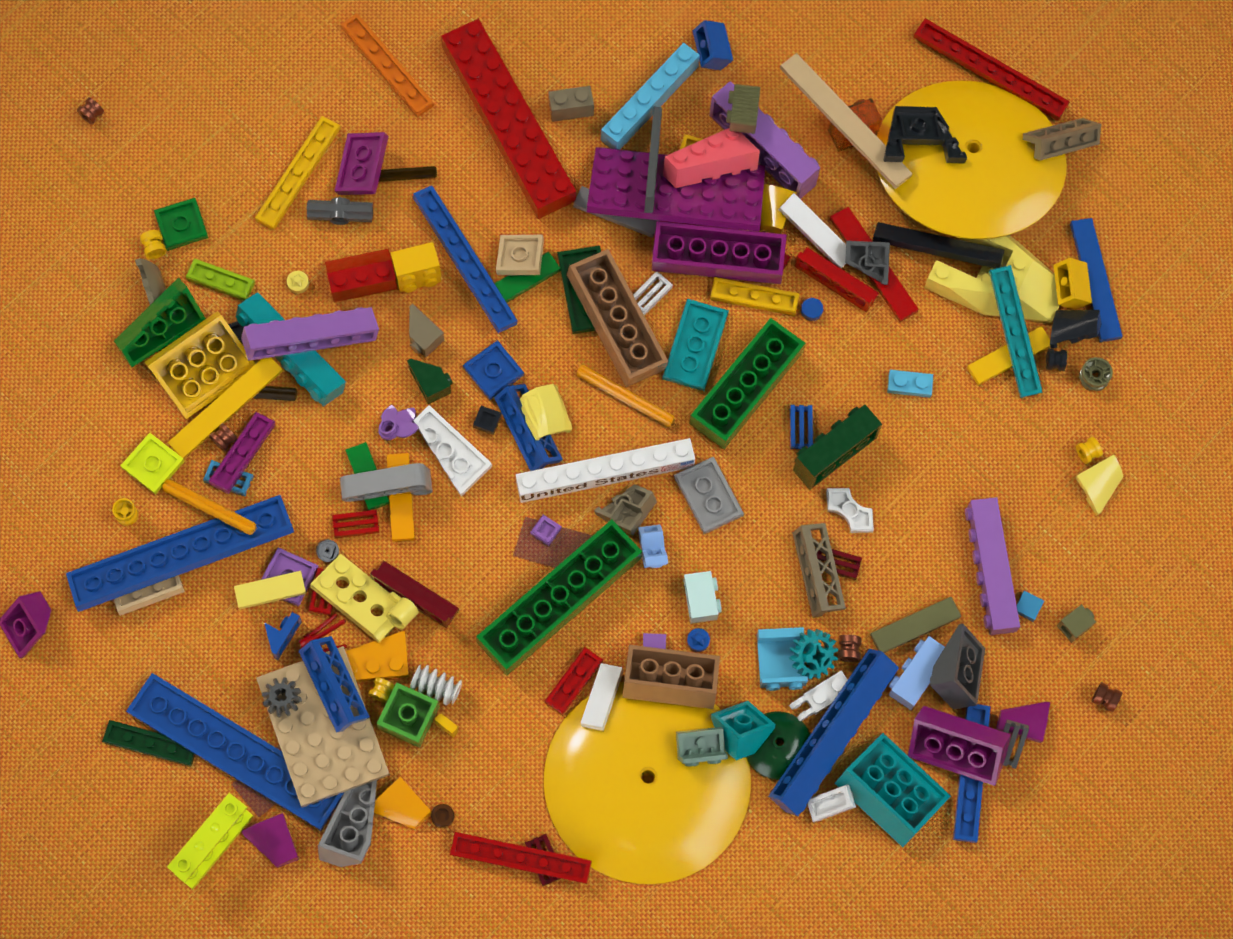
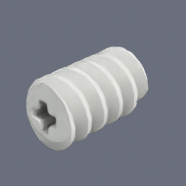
(435, 685)

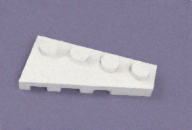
(455, 454)

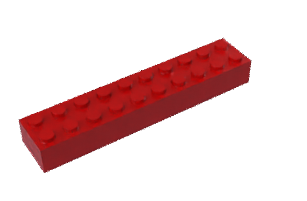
(508, 119)

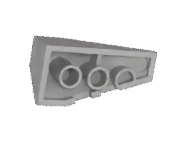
(350, 828)

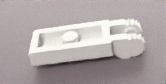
(820, 696)

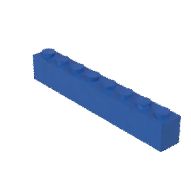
(833, 732)

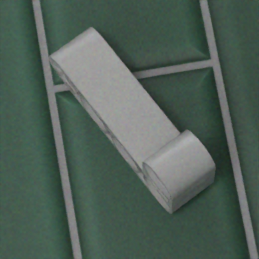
(387, 481)

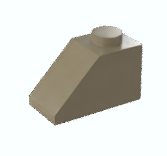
(423, 332)

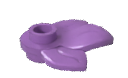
(400, 423)

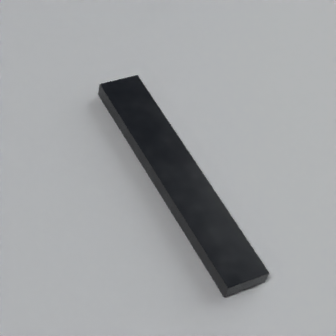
(939, 245)

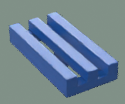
(801, 409)

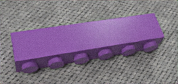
(309, 333)
(993, 566)

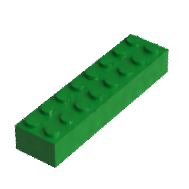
(559, 597)

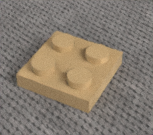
(520, 255)

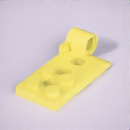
(396, 610)

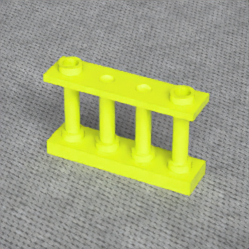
(210, 841)

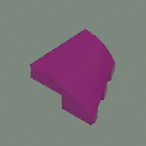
(1032, 715)
(273, 840)

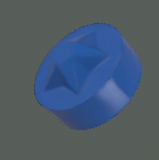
(698, 640)

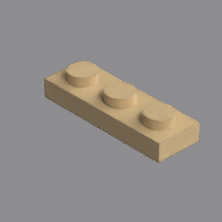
(149, 595)

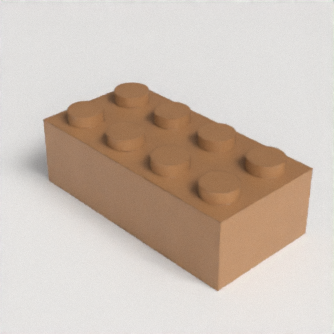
(671, 676)

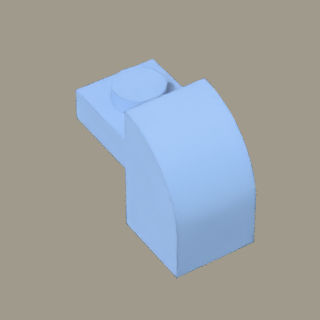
(652, 546)

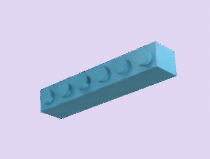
(652, 93)

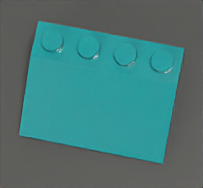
(893, 789)

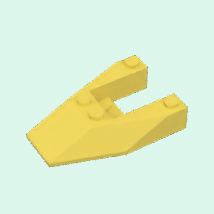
(1032, 278)

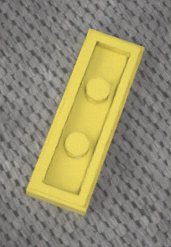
(270, 590)

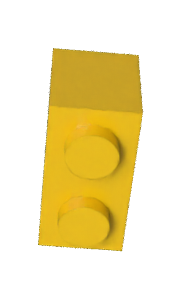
(1072, 283)

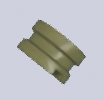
(1092, 366)

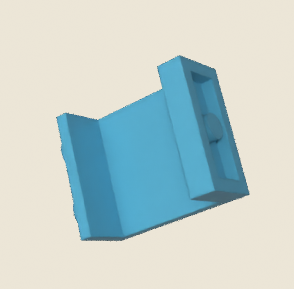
(774, 660)

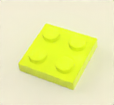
(152, 463)

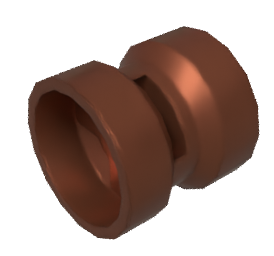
(849, 648)
(1107, 697)

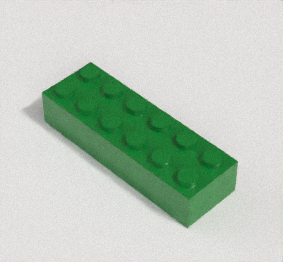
(747, 383)

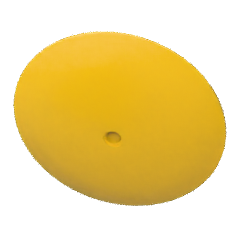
(999, 184)
(637, 827)

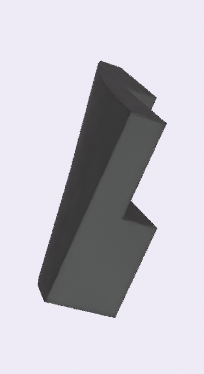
(869, 258)

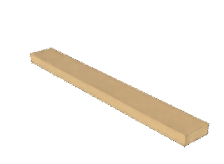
(844, 119)

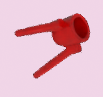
(312, 635)

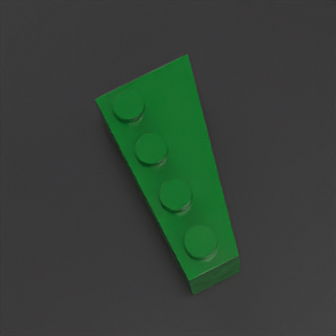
(160, 324)

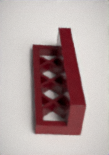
(424, 599)

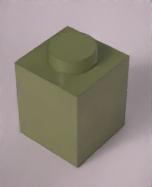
(1077, 623)

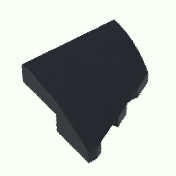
(1075, 326)

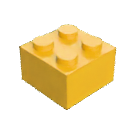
(416, 267)

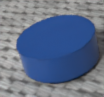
(812, 309)

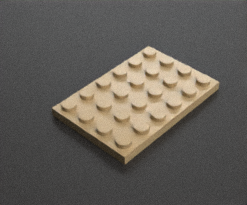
(316, 755)

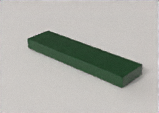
(146, 743)

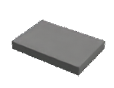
(708, 495)

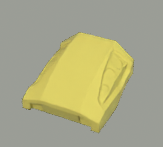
(545, 411)

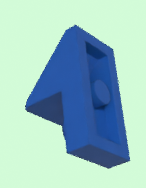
(280, 639)

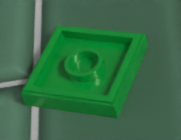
(181, 224)

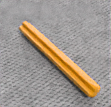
(625, 395)
(209, 507)

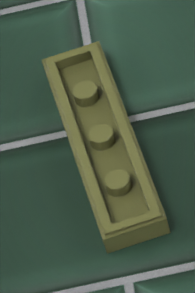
(915, 625)

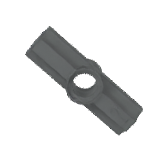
(339, 211)

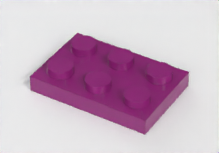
(361, 163)

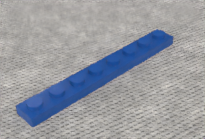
(465, 259)

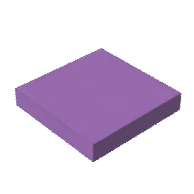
(286, 562)

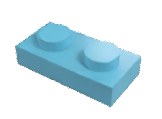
(910, 383)

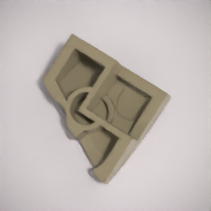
(151, 279)
(629, 508)

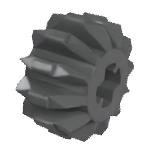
(280, 688)

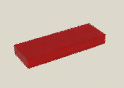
(573, 681)

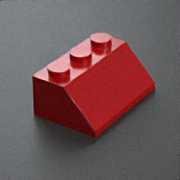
(361, 275)

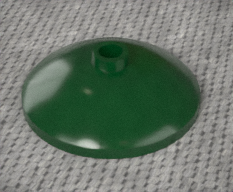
(772, 759)

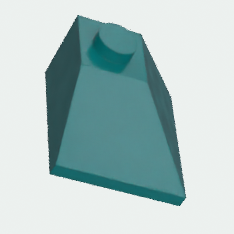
(743, 729)

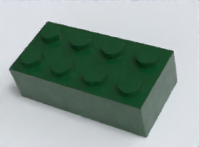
(836, 446)

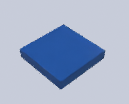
(493, 370)

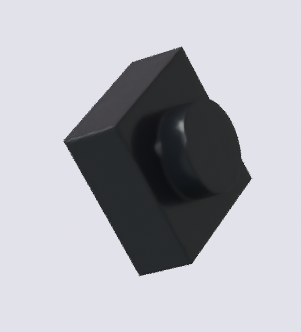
(487, 420)

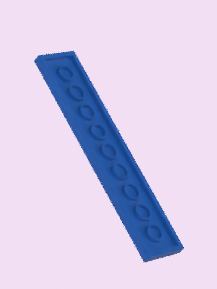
(176, 554)
(225, 746)

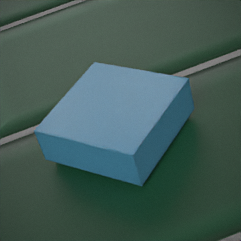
(1029, 606)

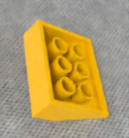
(200, 364)

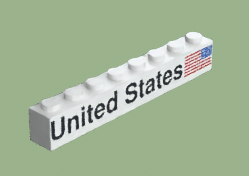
(605, 470)

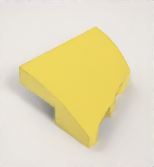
(1100, 482)

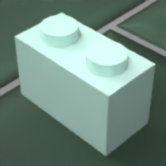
(701, 597)

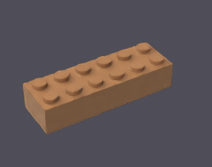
(617, 318)

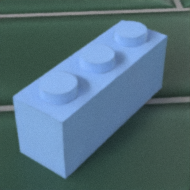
(916, 673)

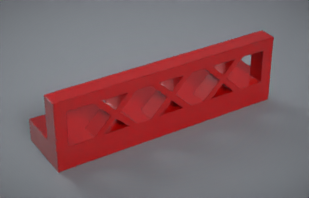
(836, 279)

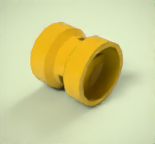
(153, 244)
(124, 507)

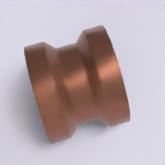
(90, 110)
(223, 437)

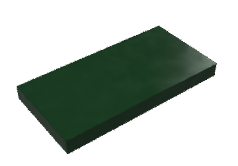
(578, 317)

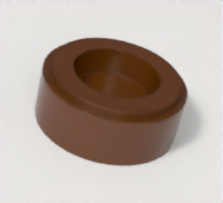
(442, 816)

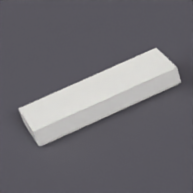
(602, 697)

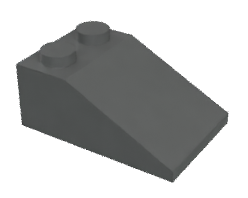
(959, 669)

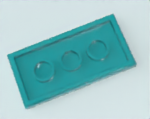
(695, 344)

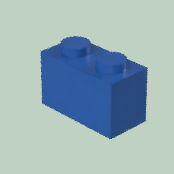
(712, 45)

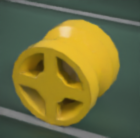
(1089, 450)
(381, 690)

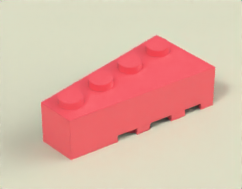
(711, 158)

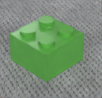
(408, 715)

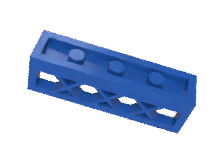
(531, 449)
(329, 683)

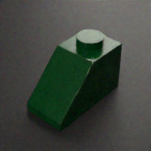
(430, 380)

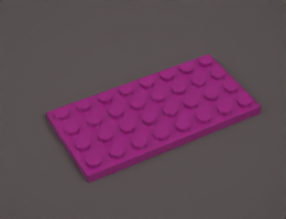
(621, 184)

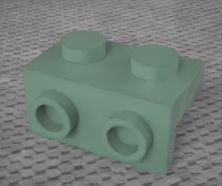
(701, 746)

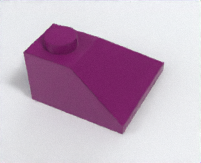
(26, 622)

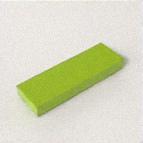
(220, 279)

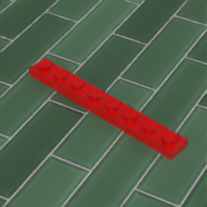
(991, 69)

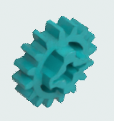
(811, 651)

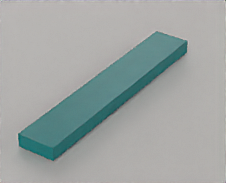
(1015, 331)

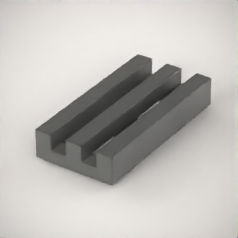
(1025, 728)

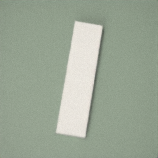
(814, 229)

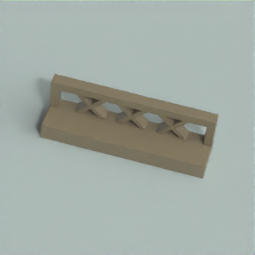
(1064, 138)
(811, 570)

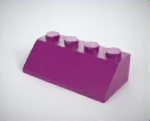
(958, 745)

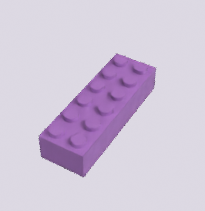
(778, 153)

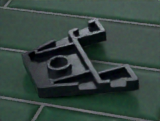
(920, 127)

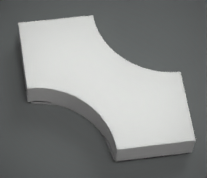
(858, 517)

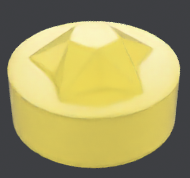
(297, 282)

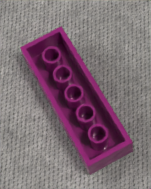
(718, 252)

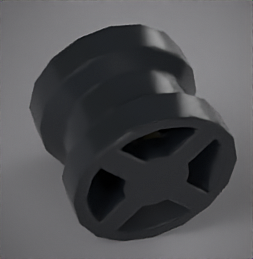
(1056, 359)

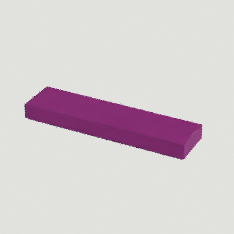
(242, 453)

